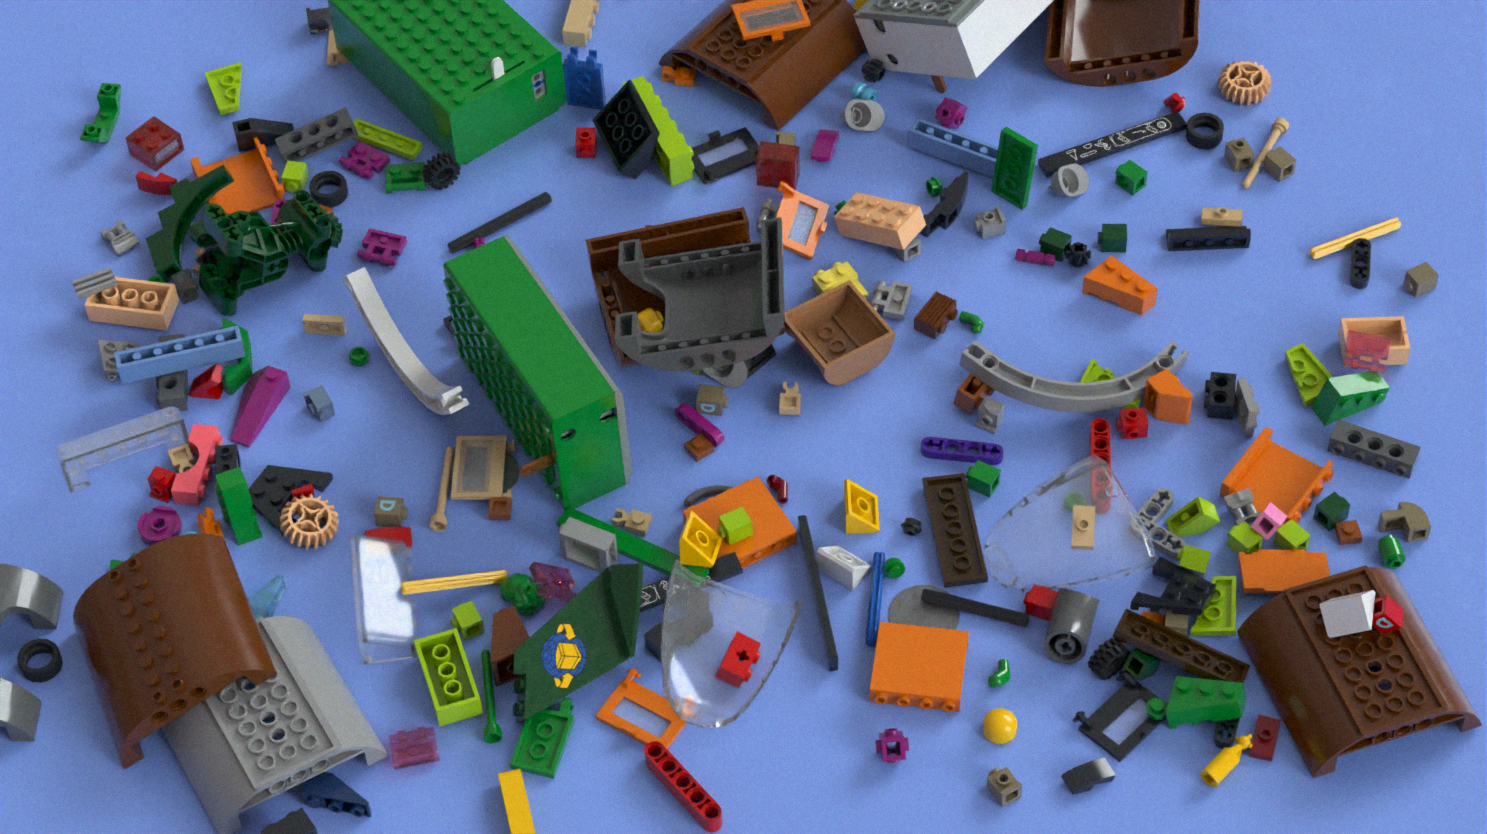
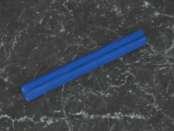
(875, 599)

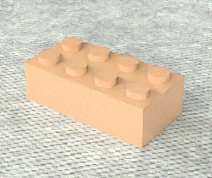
(880, 220)
(134, 304)

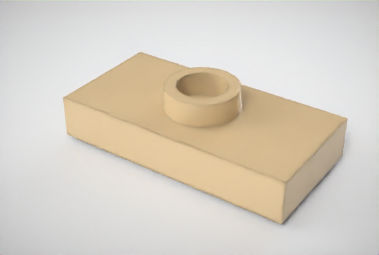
(1221, 217)
(1083, 527)

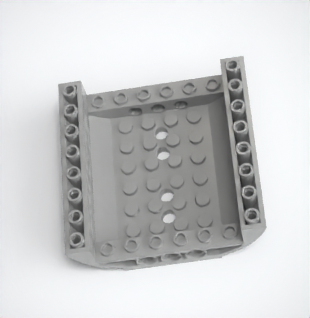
(233, 752)

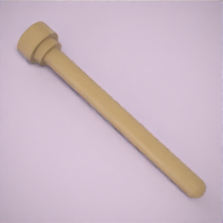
(1279, 127)
(438, 521)

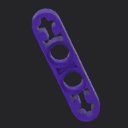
(962, 447)

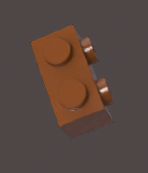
(971, 394)

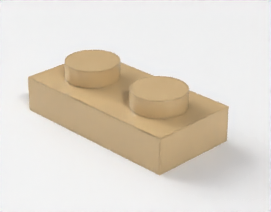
(324, 324)

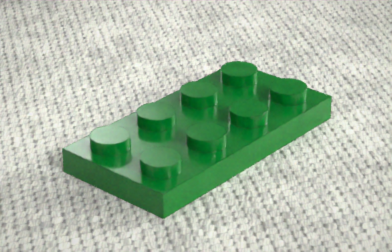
(1014, 167)

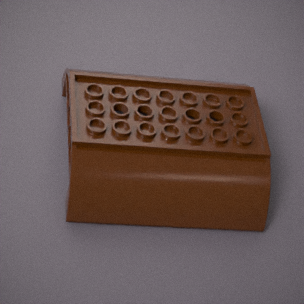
(773, 73)
(1326, 684)

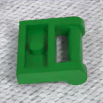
(405, 177)

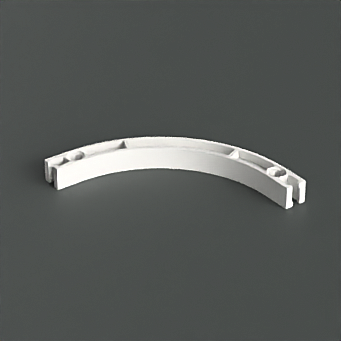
(428, 389)

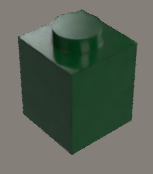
(1113, 238)
(1055, 243)
(1331, 510)
(1141, 664)

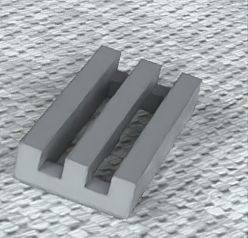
(94, 280)

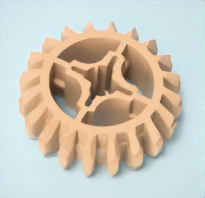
(1244, 82)
(306, 529)

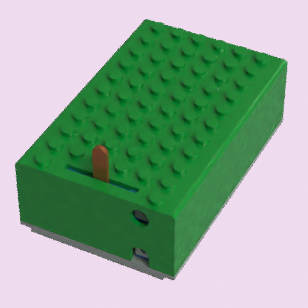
(538, 373)

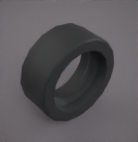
(1205, 120)
(329, 178)
(44, 673)

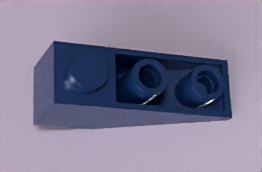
(333, 794)

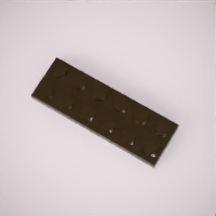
(954, 530)
(1178, 649)

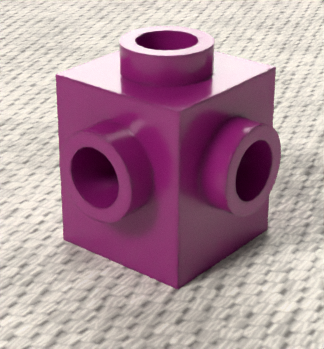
(950, 113)
(894, 753)

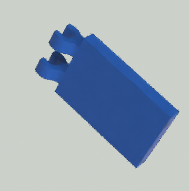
(584, 80)

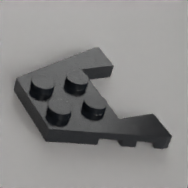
(274, 487)
(1183, 595)

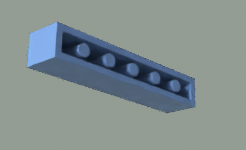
(953, 146)
(179, 354)

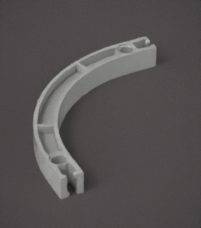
(1066, 395)

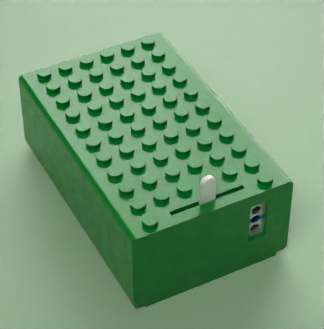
(454, 67)

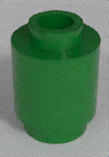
(1391, 552)

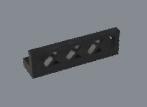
(1208, 238)

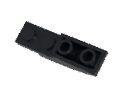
(950, 205)

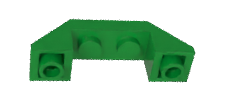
(107, 116)
(240, 373)

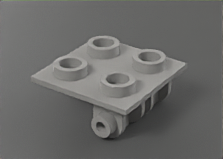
(107, 354)

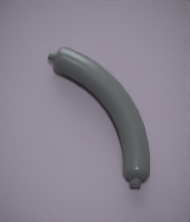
(717, 489)

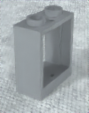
(587, 545)

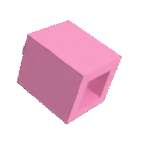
(1268, 521)

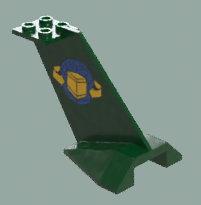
(580, 640)

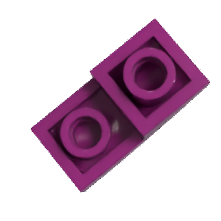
(824, 145)

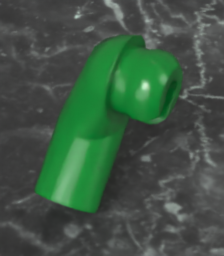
(973, 319)
(1002, 676)

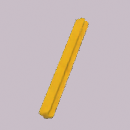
(1347, 240)
(453, 582)

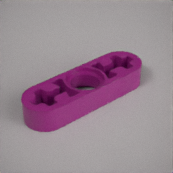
(699, 424)

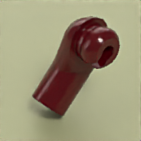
(779, 486)

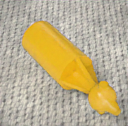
(1225, 761)

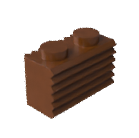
(935, 315)

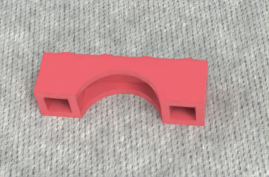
(190, 485)

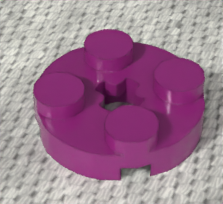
(160, 514)

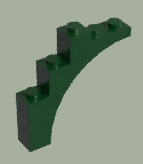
(189, 198)

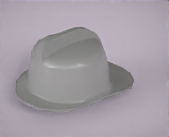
(863, 115)
(1070, 181)
(728, 375)

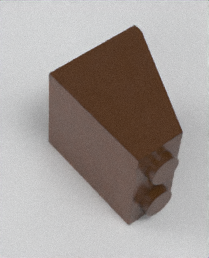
(507, 636)

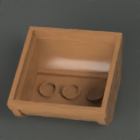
(840, 333)

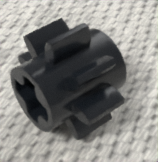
(873, 70)
(1077, 254)

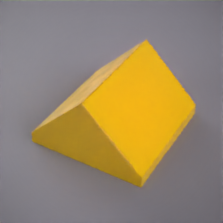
(860, 509)
(698, 543)

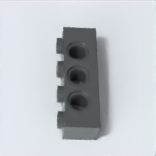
(317, 136)
(172, 386)
(1373, 448)

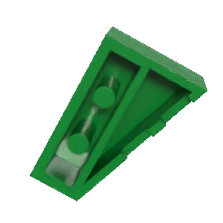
(1348, 395)
(237, 505)
(1204, 700)

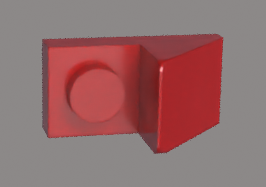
(208, 384)

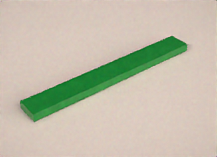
(635, 547)

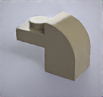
(1409, 518)

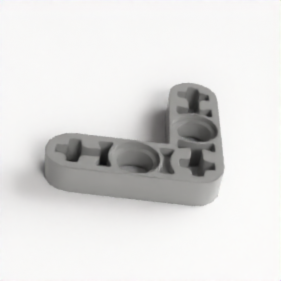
(1152, 526)

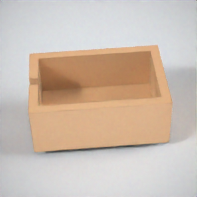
(1381, 326)

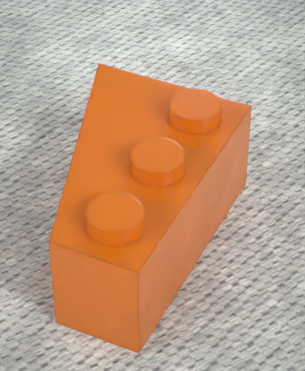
(1120, 285)

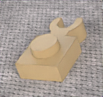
(790, 400)
(181, 458)
(635, 522)

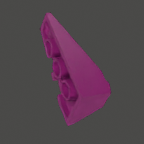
(258, 402)

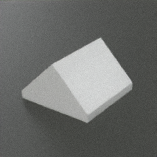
(842, 566)
(1348, 613)

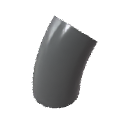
(1070, 626)

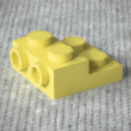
(838, 274)

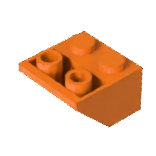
(1167, 398)

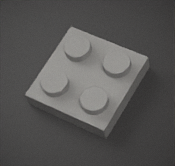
(1245, 407)

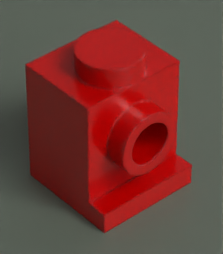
(161, 483)

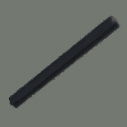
(499, 222)

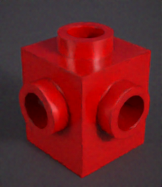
(1132, 423)

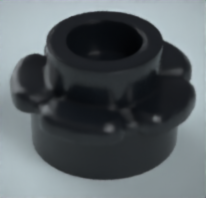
(911, 526)

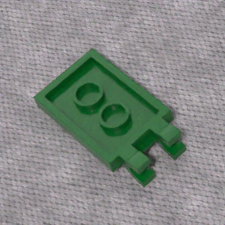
(543, 740)

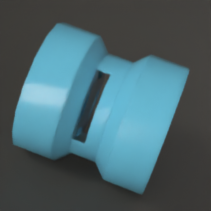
(861, 91)

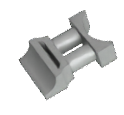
(124, 240)
(1241, 501)

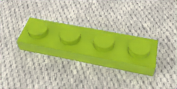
(387, 140)

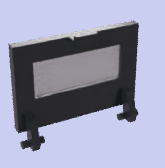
(724, 155)
(1121, 720)

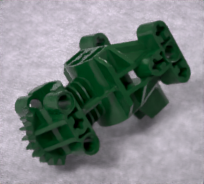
(260, 253)

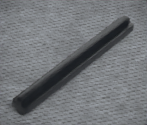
(975, 607)

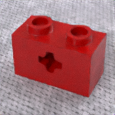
(742, 649)

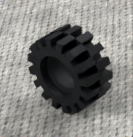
(441, 171)
(1108, 658)

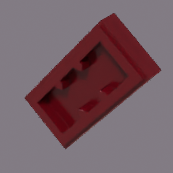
(1265, 738)

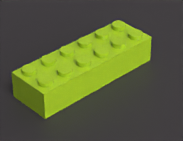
(670, 149)

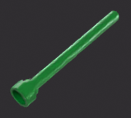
(492, 731)

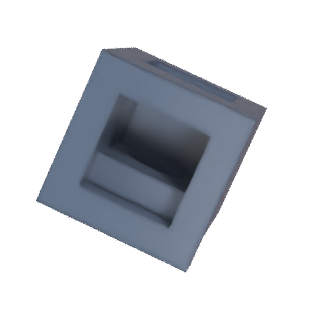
(319, 403)

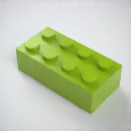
(448, 677)

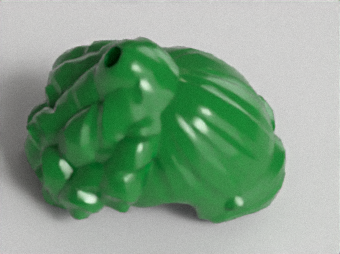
(522, 593)

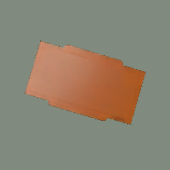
(1280, 569)

